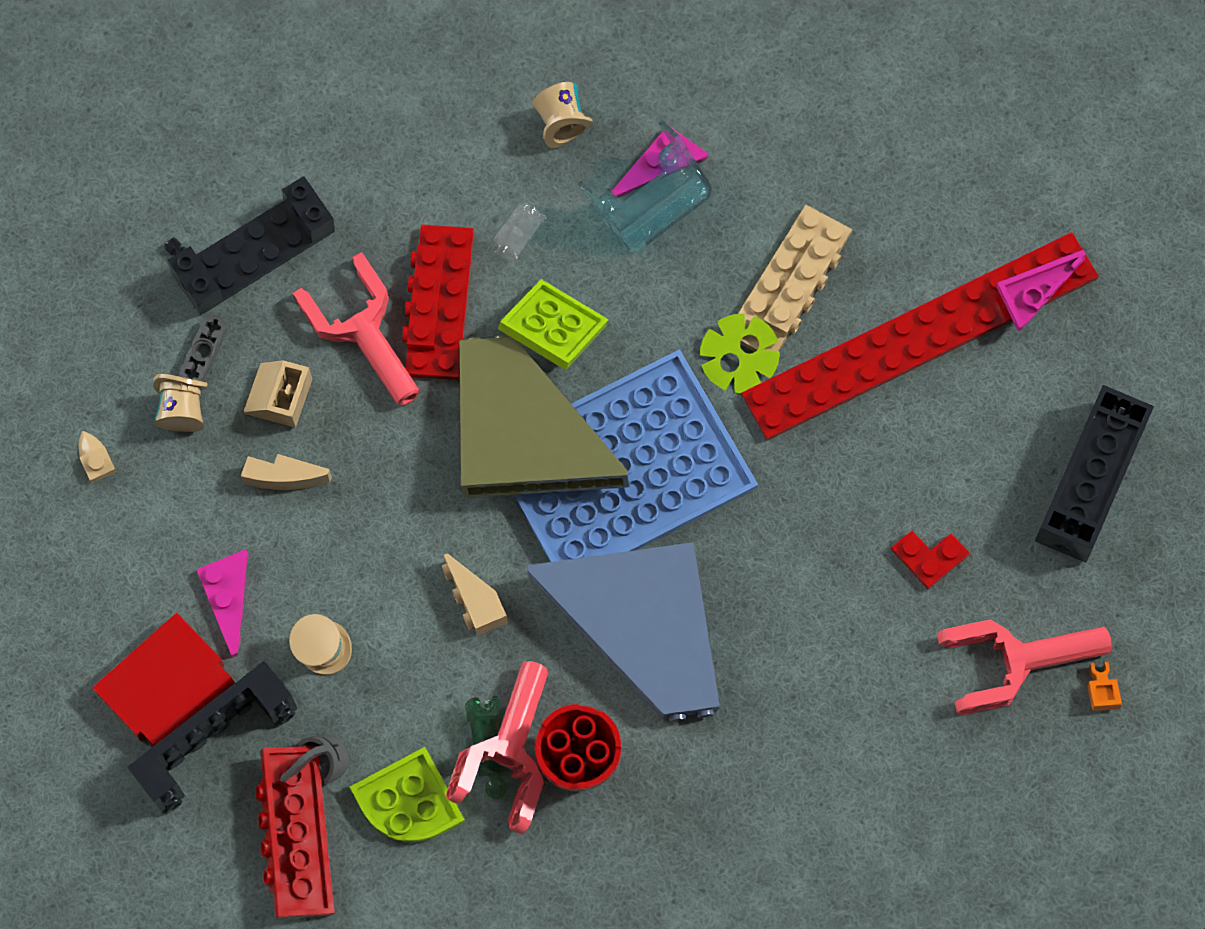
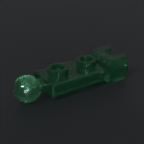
(485, 726)

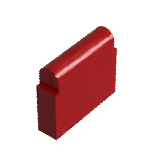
(164, 681)

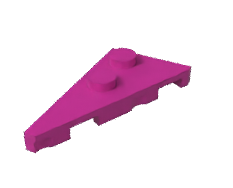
(648, 166)
(1032, 289)
(225, 587)

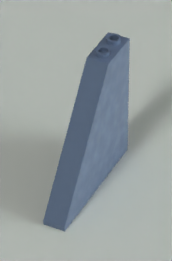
(644, 620)

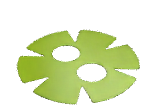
(734, 330)

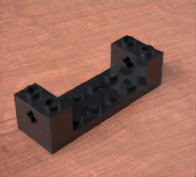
(253, 248)
(1094, 473)
(257, 685)

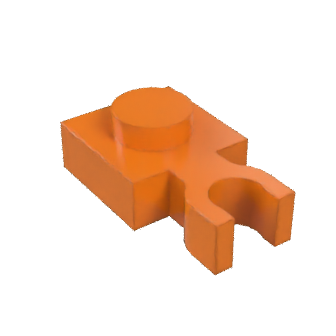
(1103, 693)

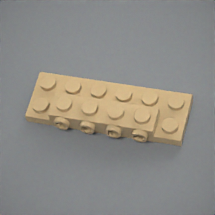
(795, 275)

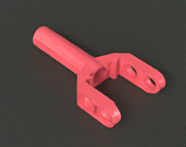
(365, 331)
(1020, 657)
(509, 749)

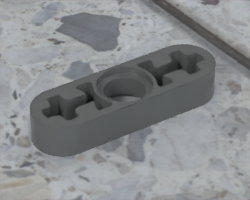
(217, 337)

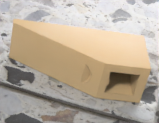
(478, 598)

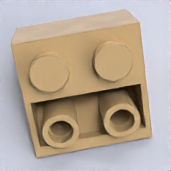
(279, 392)

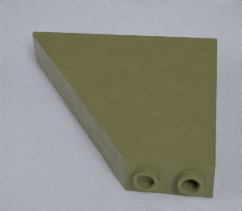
(522, 429)

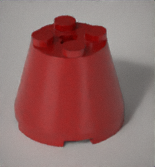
(581, 732)

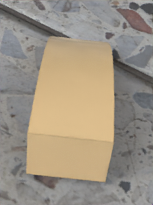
(283, 474)

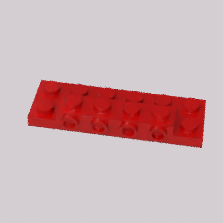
(438, 301)
(294, 835)

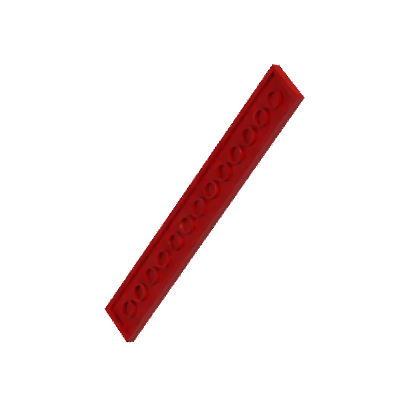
(900, 344)

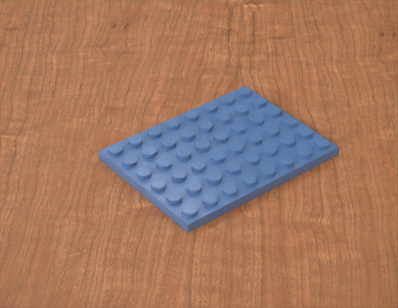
(675, 461)

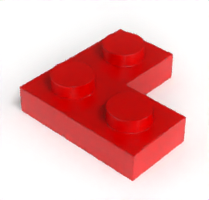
(927, 564)

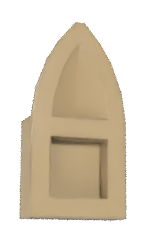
(94, 457)

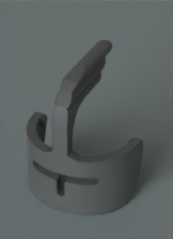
(338, 757)

